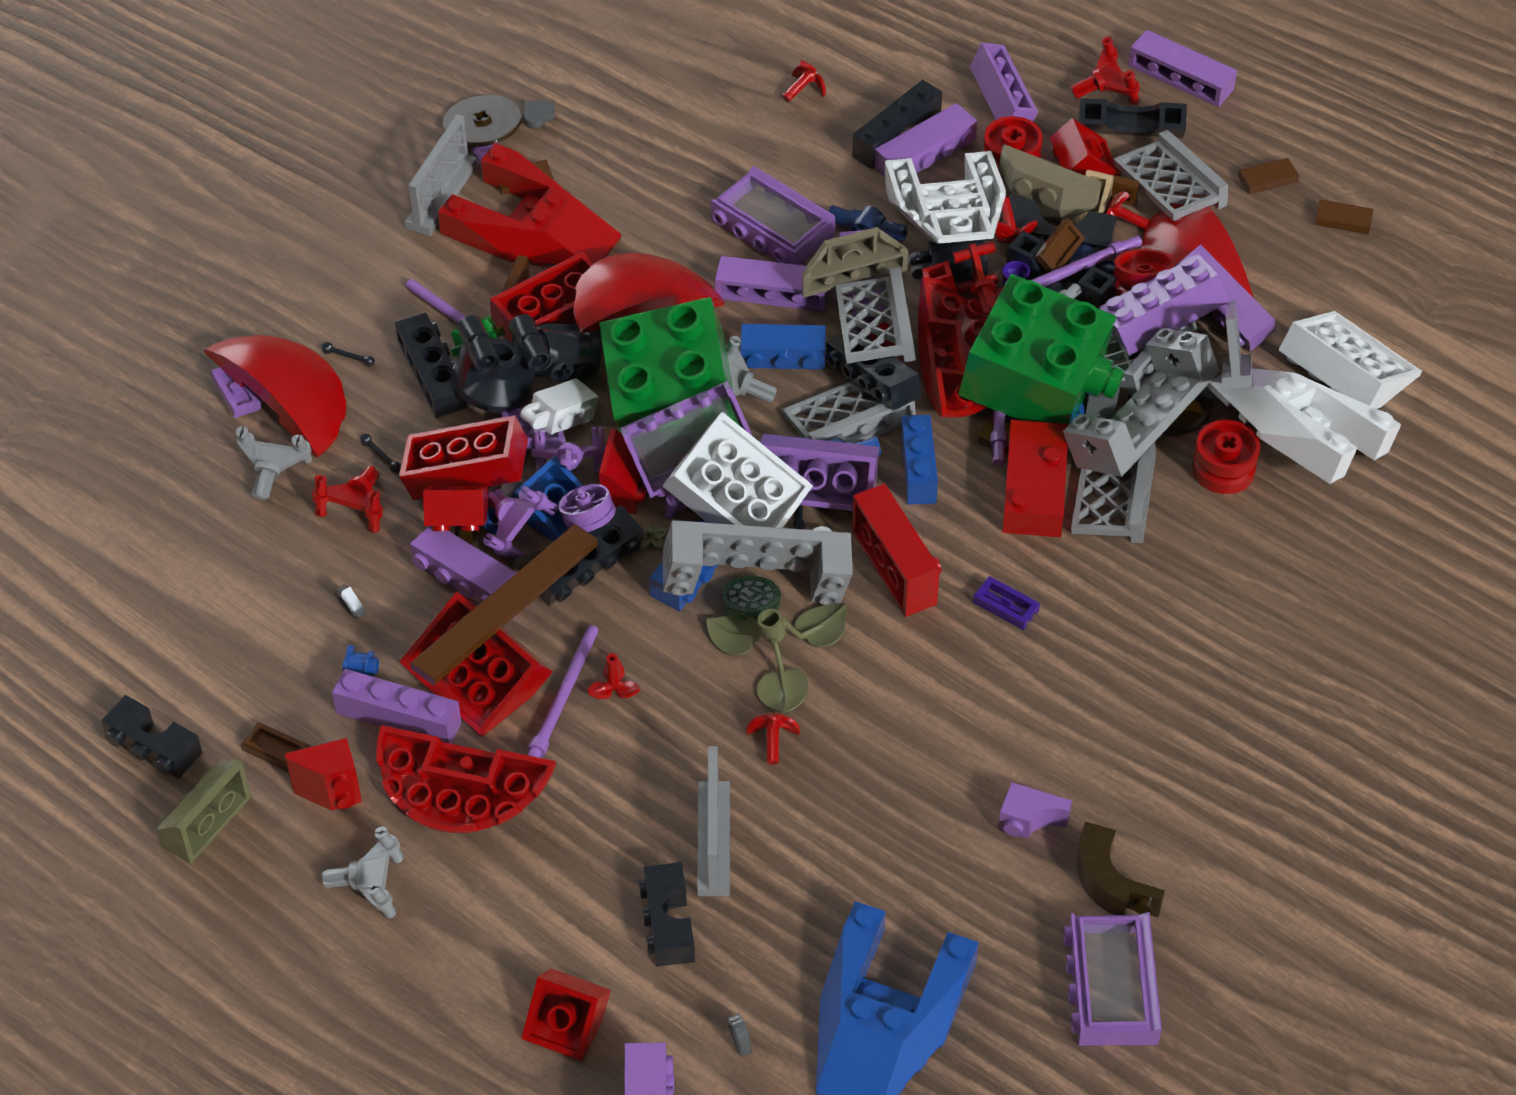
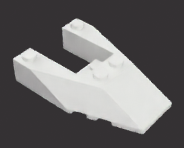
(949, 209)
(1310, 421)

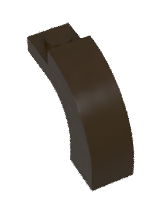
(1105, 883)

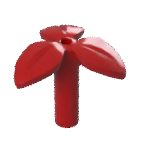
(805, 73)
(1115, 208)
(1008, 231)
(613, 673)
(773, 723)

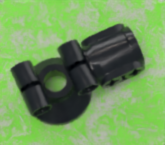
(499, 372)

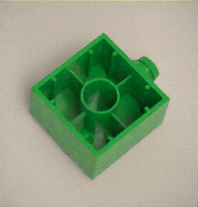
(1040, 355)
(663, 358)

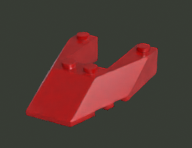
(544, 226)

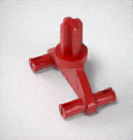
(1109, 76)
(980, 285)
(354, 494)

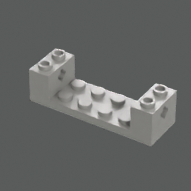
(1182, 368)
(799, 550)

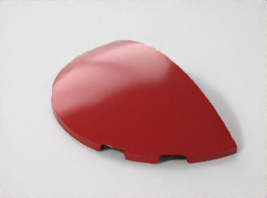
(1186, 233)
(634, 285)
(945, 337)
(290, 381)
(457, 785)

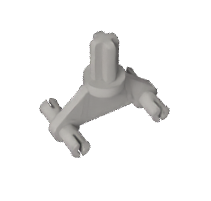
(741, 376)
(271, 459)
(370, 872)

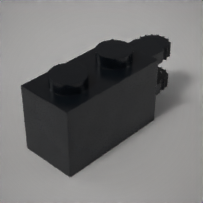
(943, 252)

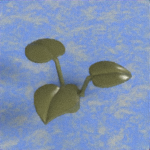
(786, 689)

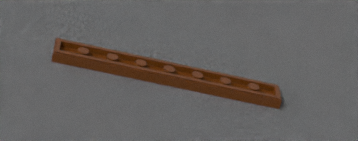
(503, 604)

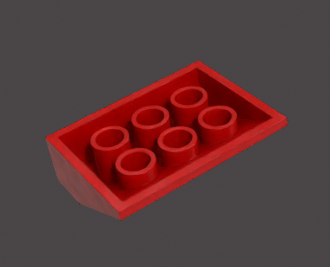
(491, 679)

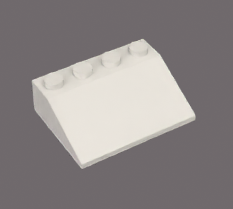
(1347, 359)
(736, 479)

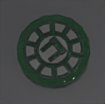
(750, 597)

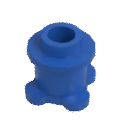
(361, 662)

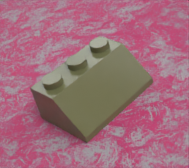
(205, 810)

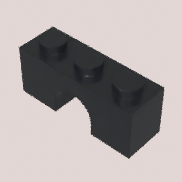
(168, 751)
(670, 937)

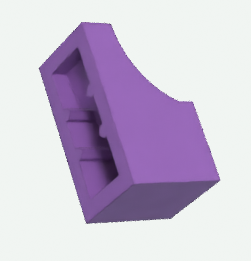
(1032, 809)

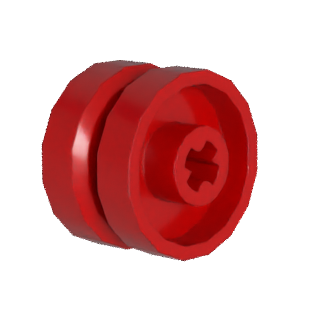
(1013, 132)
(1139, 267)
(1226, 457)

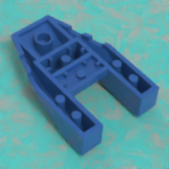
(876, 1034)

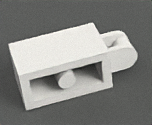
(561, 407)

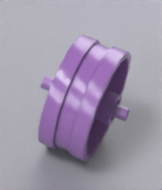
(587, 507)

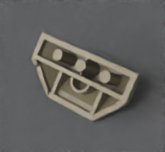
(1054, 188)
(853, 259)

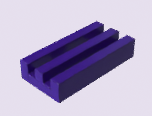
(1003, 605)

